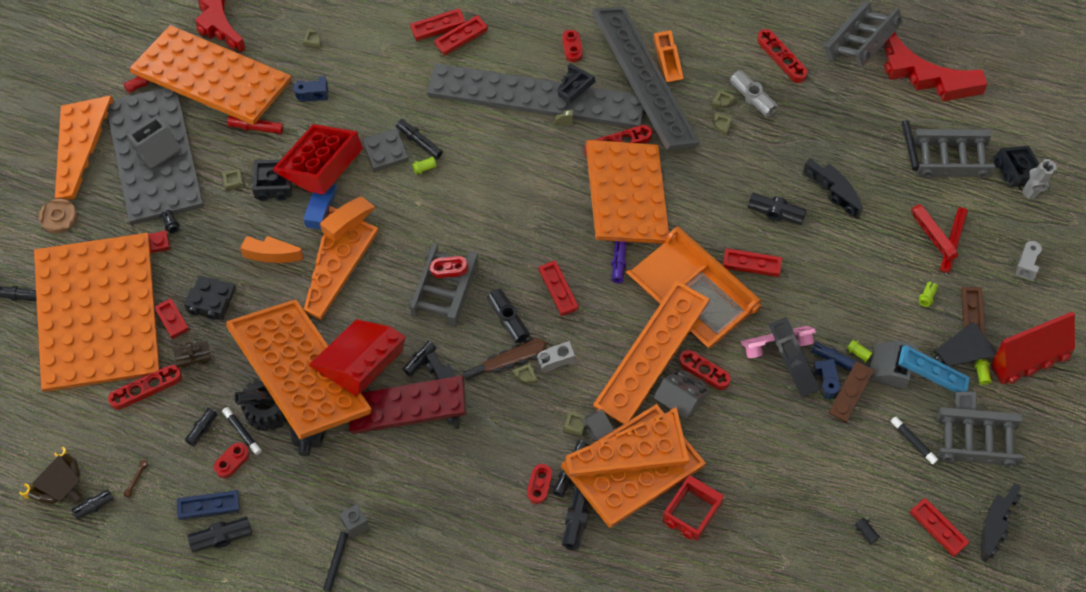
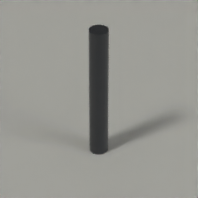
(910, 144)
(335, 562)

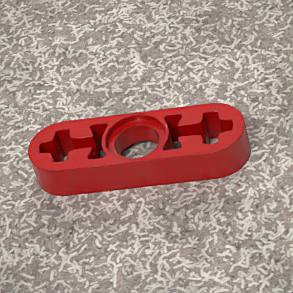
(705, 377)

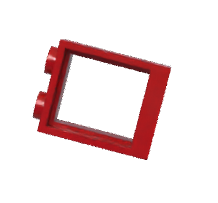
(703, 492)

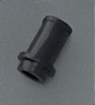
(171, 224)
(867, 530)

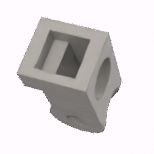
(1030, 254)
(556, 357)

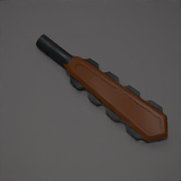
(507, 359)

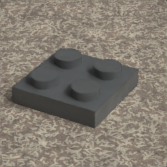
(385, 150)

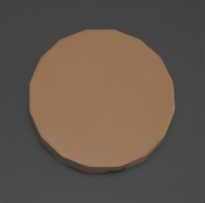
(58, 215)

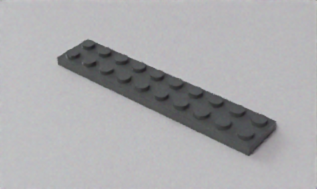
(645, 78)

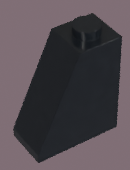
(964, 346)

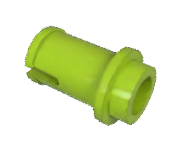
(424, 165)
(926, 297)
(860, 351)
(983, 371)

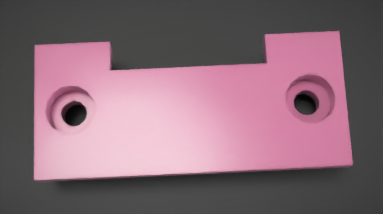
(753, 345)

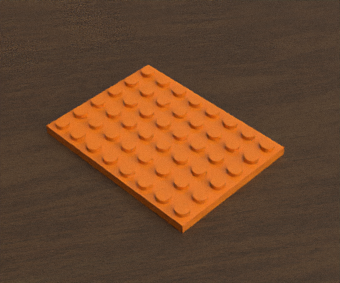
(96, 312)

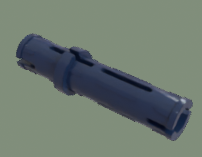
(828, 353)

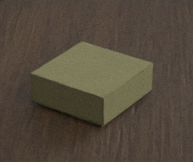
(232, 179)
(574, 424)

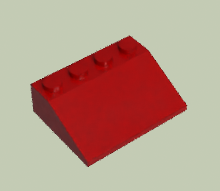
(319, 157)
(1035, 349)
(359, 355)

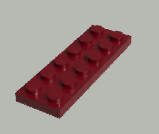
(412, 404)

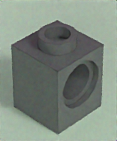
(597, 424)
(354, 521)

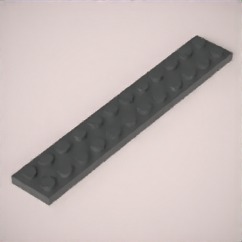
(533, 96)

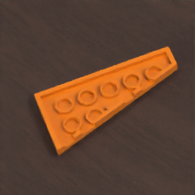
(77, 140)
(335, 265)
(636, 448)

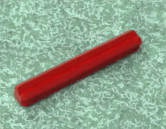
(955, 236)

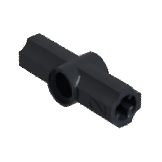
(776, 208)
(513, 324)
(576, 521)
(219, 534)

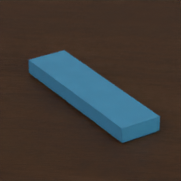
(933, 370)

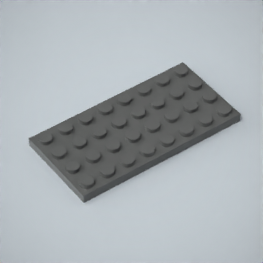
(172, 183)

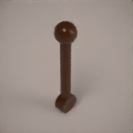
(143, 464)

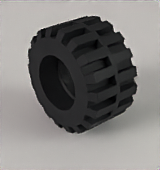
(262, 418)

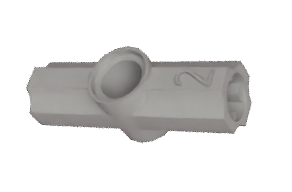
(759, 99)
(1039, 179)

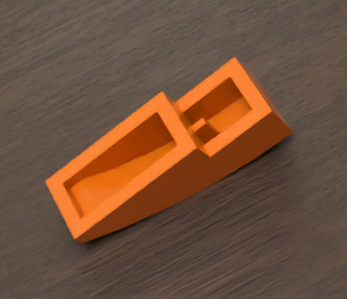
(667, 56)
(346, 218)
(270, 250)

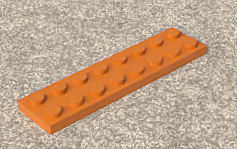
(651, 353)

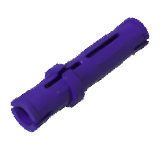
(619, 262)

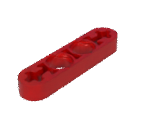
(784, 54)
(617, 137)
(934, 233)
(146, 390)

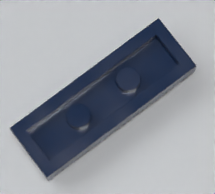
(208, 505)

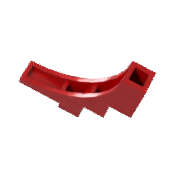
(214, 23)
(924, 75)

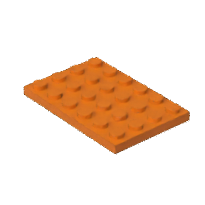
(627, 192)
(625, 492)

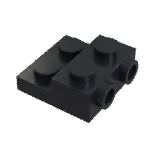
(1015, 164)
(268, 183)
(209, 298)

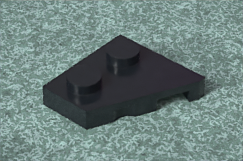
(574, 83)

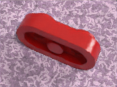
(571, 42)
(450, 267)
(233, 460)
(539, 485)

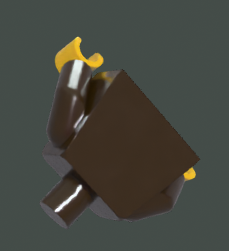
(56, 481)

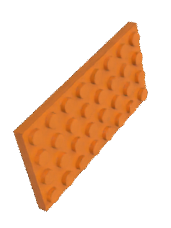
(211, 74)
(280, 348)

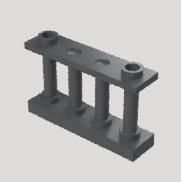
(856, 22)
(958, 138)
(457, 296)
(988, 420)

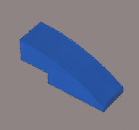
(319, 207)

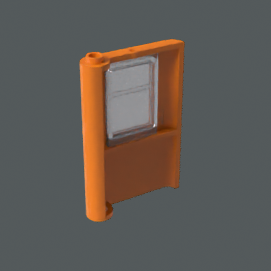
(693, 266)

